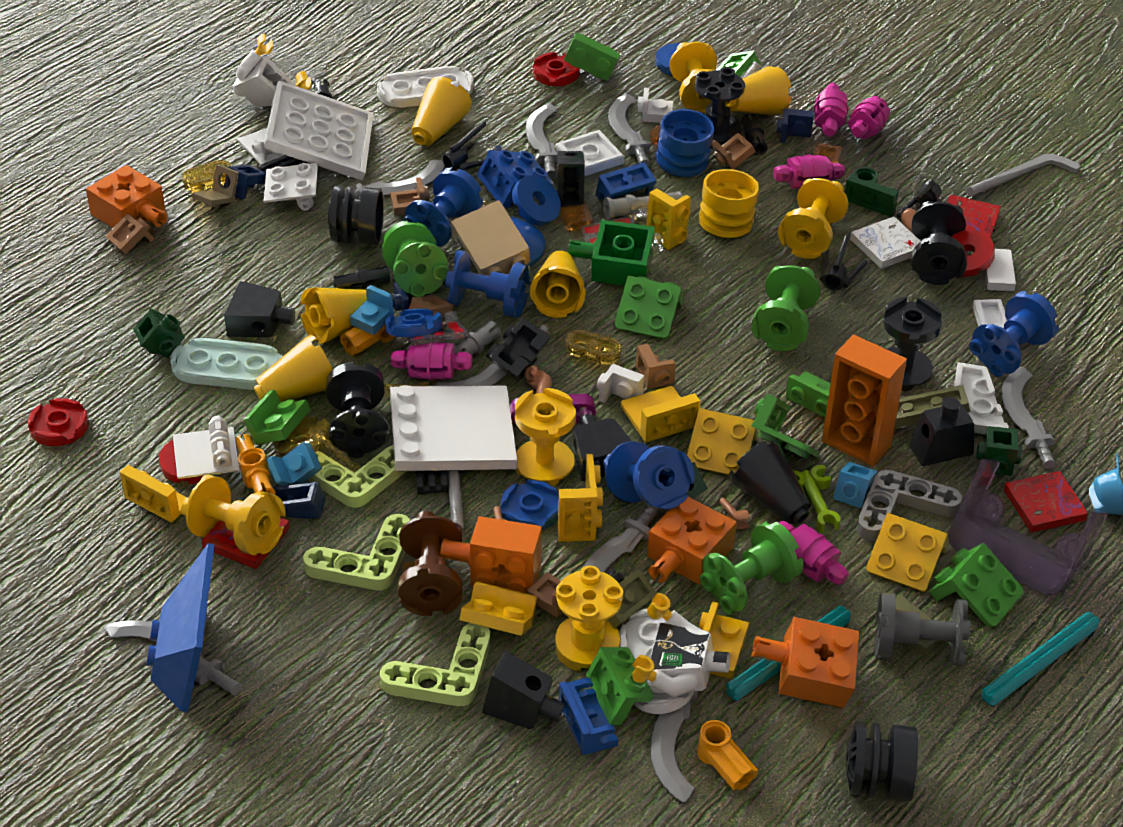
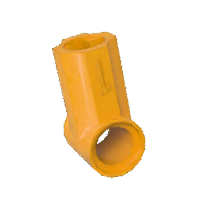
(357, 340)
(725, 755)

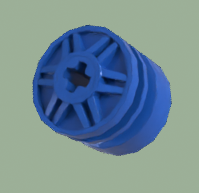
(684, 142)

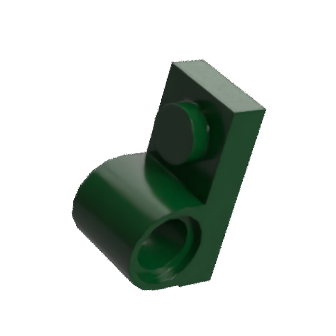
(866, 192)

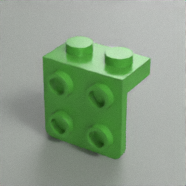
(591, 56)
(648, 307)
(769, 419)
(981, 581)

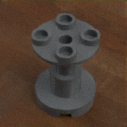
(908, 628)

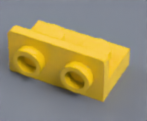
(668, 217)
(151, 493)
(500, 609)
(726, 635)

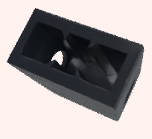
(570, 174)
(256, 311)
(943, 434)
(597, 439)
(520, 694)

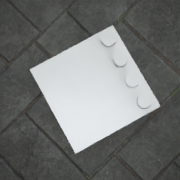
(319, 130)
(452, 428)

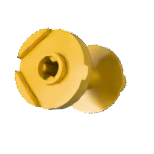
(684, 66)
(809, 228)
(545, 419)
(251, 520)
(588, 601)

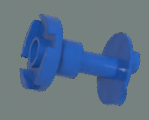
(454, 196)
(498, 286)
(1028, 320)
(648, 474)

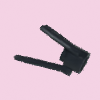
(457, 155)
(928, 192)
(835, 275)

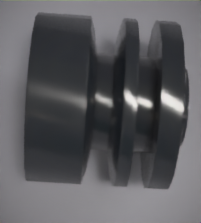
(351, 214)
(882, 760)

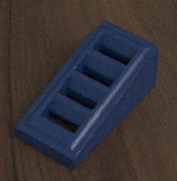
(302, 500)

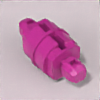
(831, 109)
(869, 117)
(807, 167)
(432, 361)
(818, 555)

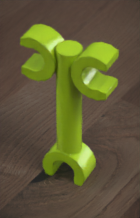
(812, 483)

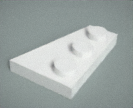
(980, 396)

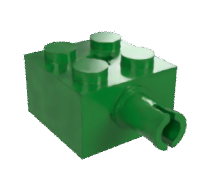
(617, 252)

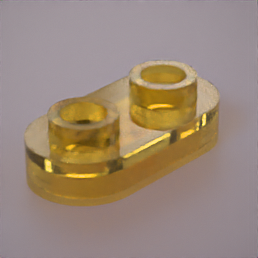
(202, 176)
(593, 347)

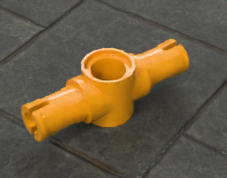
(253, 465)

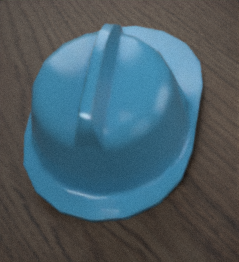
(1107, 491)

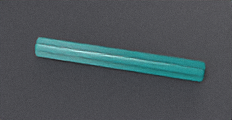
(1039, 658)
(767, 668)

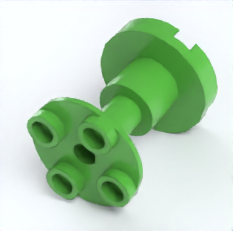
(414, 258)
(782, 319)
(770, 555)

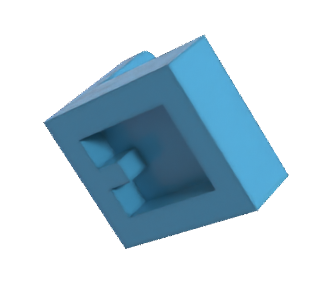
(372, 314)
(295, 466)
(853, 484)

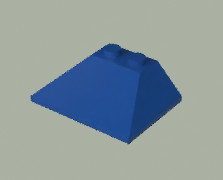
(181, 633)

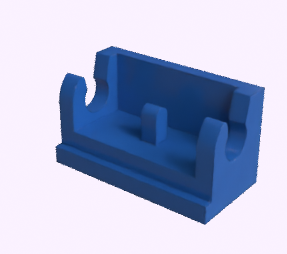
(625, 181)
(586, 717)

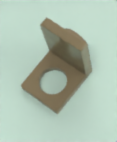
(219, 194)

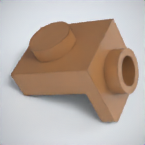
(733, 151)
(402, 199)
(545, 592)

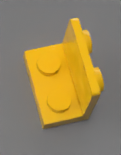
(661, 413)
(720, 441)
(578, 507)
(907, 552)

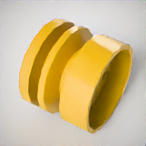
(728, 203)

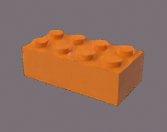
(863, 399)

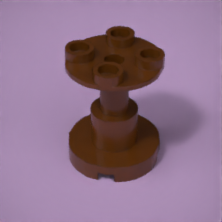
(430, 582)

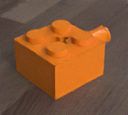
(126, 193)
(686, 537)
(500, 553)
(814, 660)

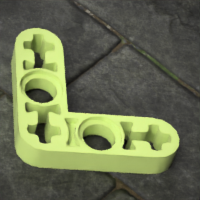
(352, 482)
(367, 566)
(454, 677)

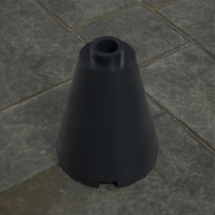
(772, 482)

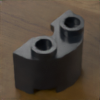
(519, 348)

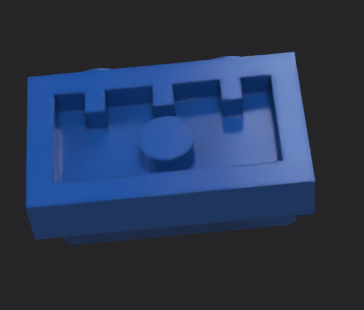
(504, 169)

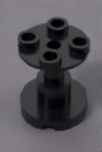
(721, 87)
(938, 254)
(911, 327)
(355, 393)

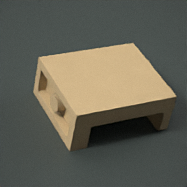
(491, 239)

